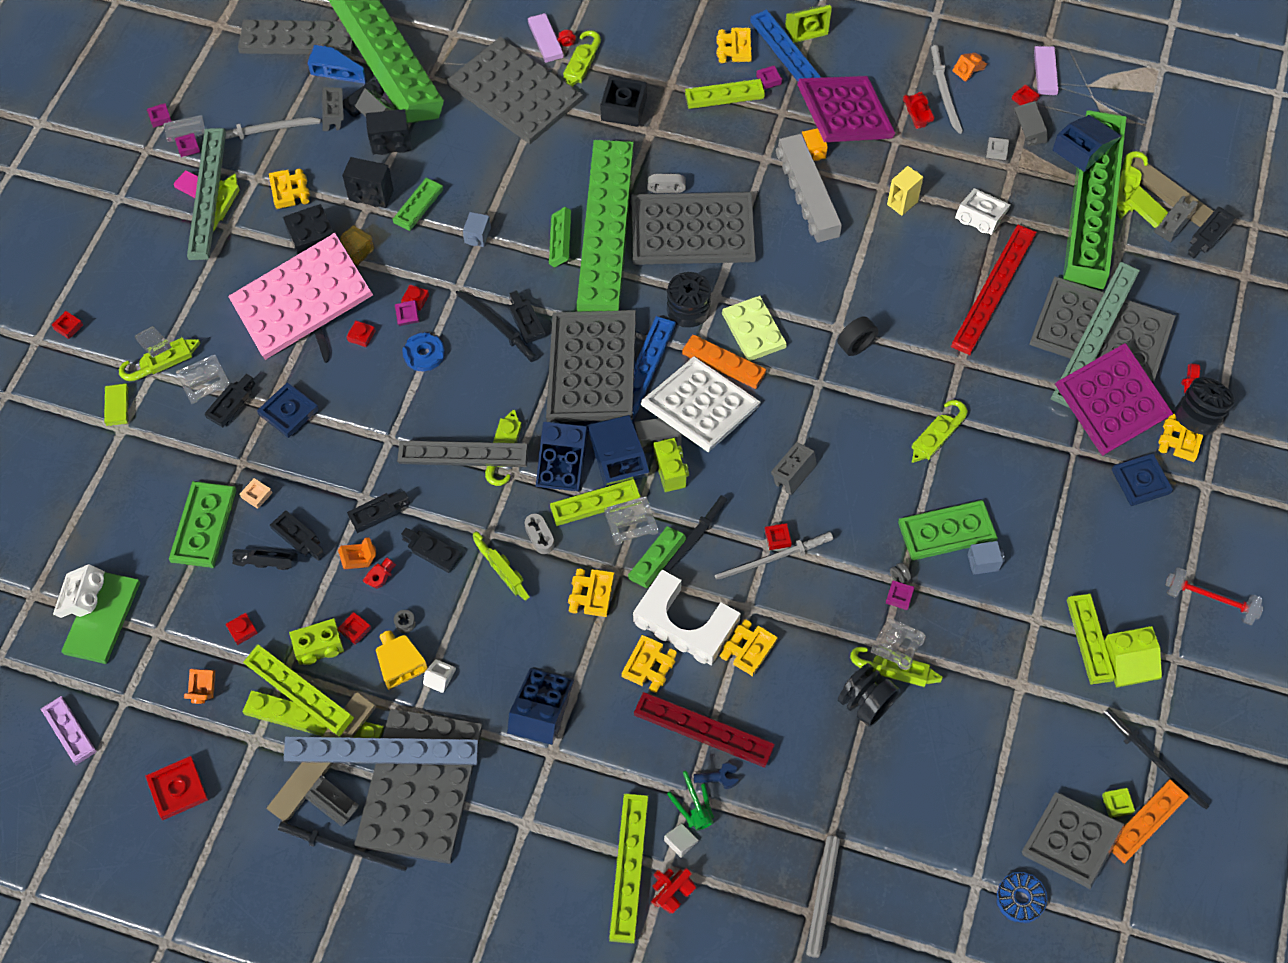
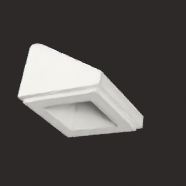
(438, 675)
(680, 840)

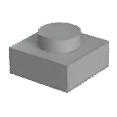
(997, 148)

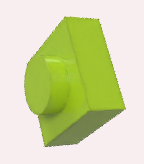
(1118, 803)

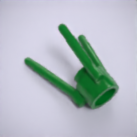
(701, 815)

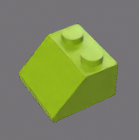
(808, 23)
(1134, 656)

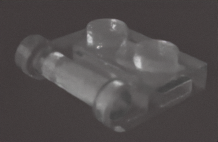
(201, 373)
(629, 514)
(891, 639)

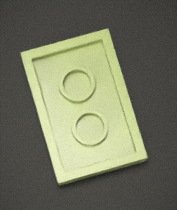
(754, 328)

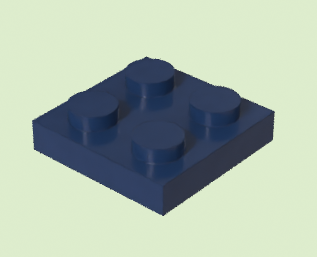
(287, 410)
(1142, 479)

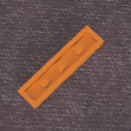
(724, 361)
(1148, 820)

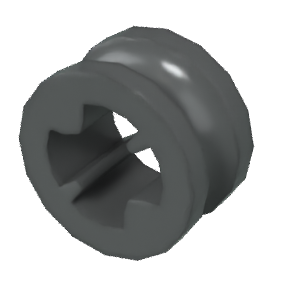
(900, 573)
(404, 614)

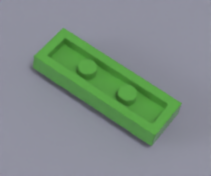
(560, 237)
(657, 557)

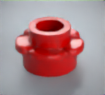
(566, 38)

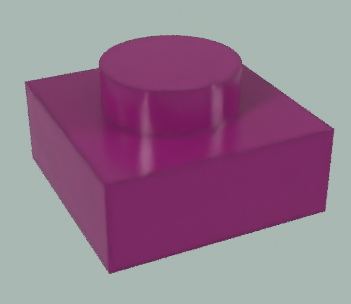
(769, 77)
(159, 115)
(187, 145)
(407, 313)
(899, 595)

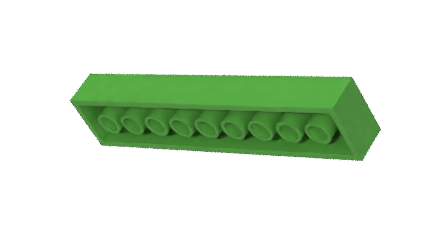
(390, 58)
(1095, 212)
(605, 227)

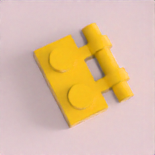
(740, 45)
(282, 190)
(1186, 444)
(598, 592)
(754, 651)
(642, 660)

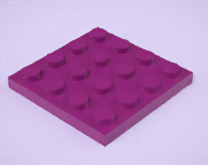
(845, 108)
(1113, 399)

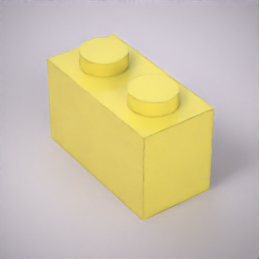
(905, 190)

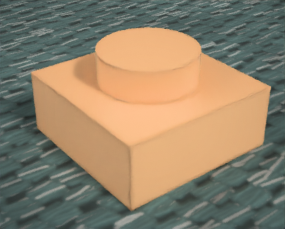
(256, 493)

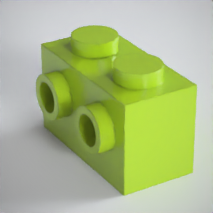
(669, 464)
(316, 642)

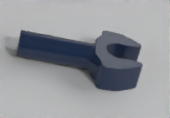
(718, 776)

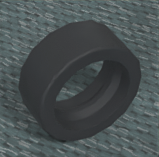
(857, 336)

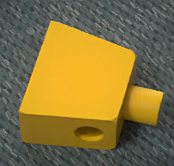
(399, 659)

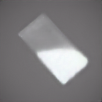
(183, 127)
(152, 341)

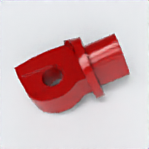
(1193, 372)
(382, 570)

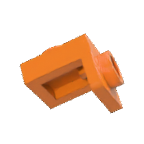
(968, 64)
(357, 555)
(200, 685)

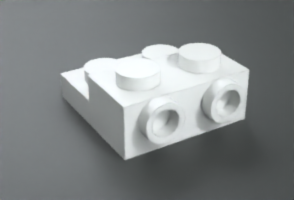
(982, 211)
(79, 592)

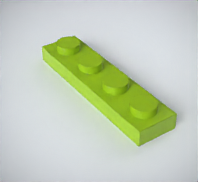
(724, 93)
(593, 502)
(1090, 639)

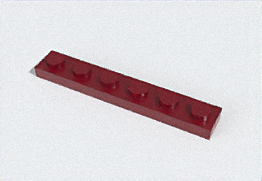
(704, 729)

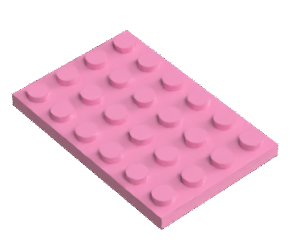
(300, 296)

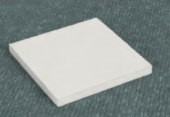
(700, 403)

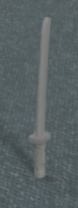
(939, 72)
(270, 126)
(801, 548)

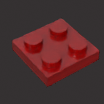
(176, 788)

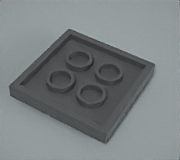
(1073, 840)

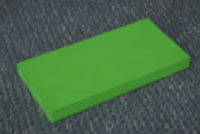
(202, 524)
(947, 530)
(96, 633)

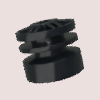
(688, 299)
(1204, 406)
(872, 697)

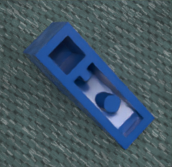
(332, 64)

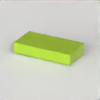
(1146, 206)
(116, 405)

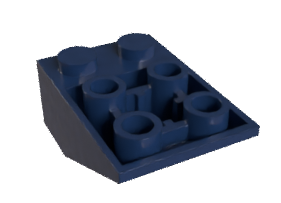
(1084, 141)
(618, 451)
(561, 456)
(540, 706)

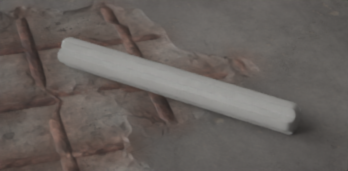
(823, 897)

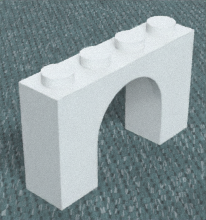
(703, 642)

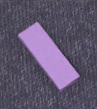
(545, 38)
(1046, 70)
(68, 730)

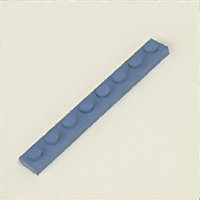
(380, 750)

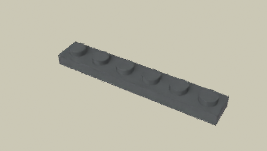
(463, 453)

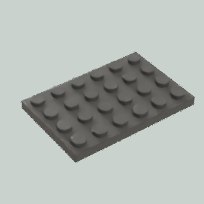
(515, 90)
(692, 228)
(1070, 311)
(591, 366)
(417, 806)

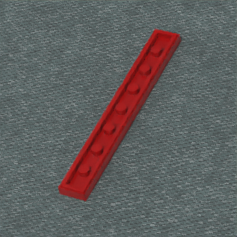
(993, 290)

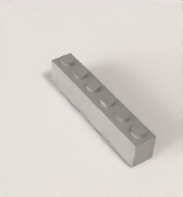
(808, 188)

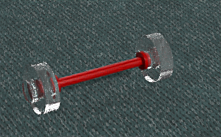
(1251, 609)

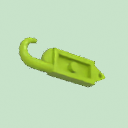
(581, 59)
(1129, 180)
(227, 193)
(179, 351)
(507, 432)
(938, 433)
(501, 566)
(917, 674)

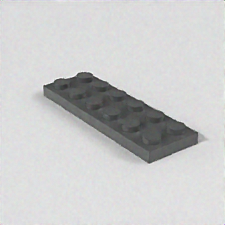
(293, 36)

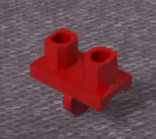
(918, 109)
(679, 881)

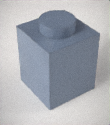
(476, 229)
(985, 557)

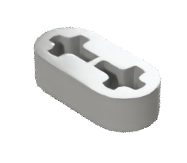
(666, 183)
(543, 532)

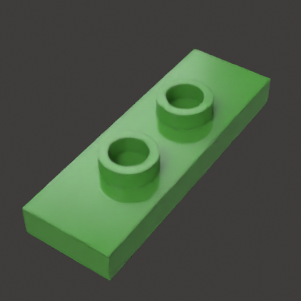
(418, 204)

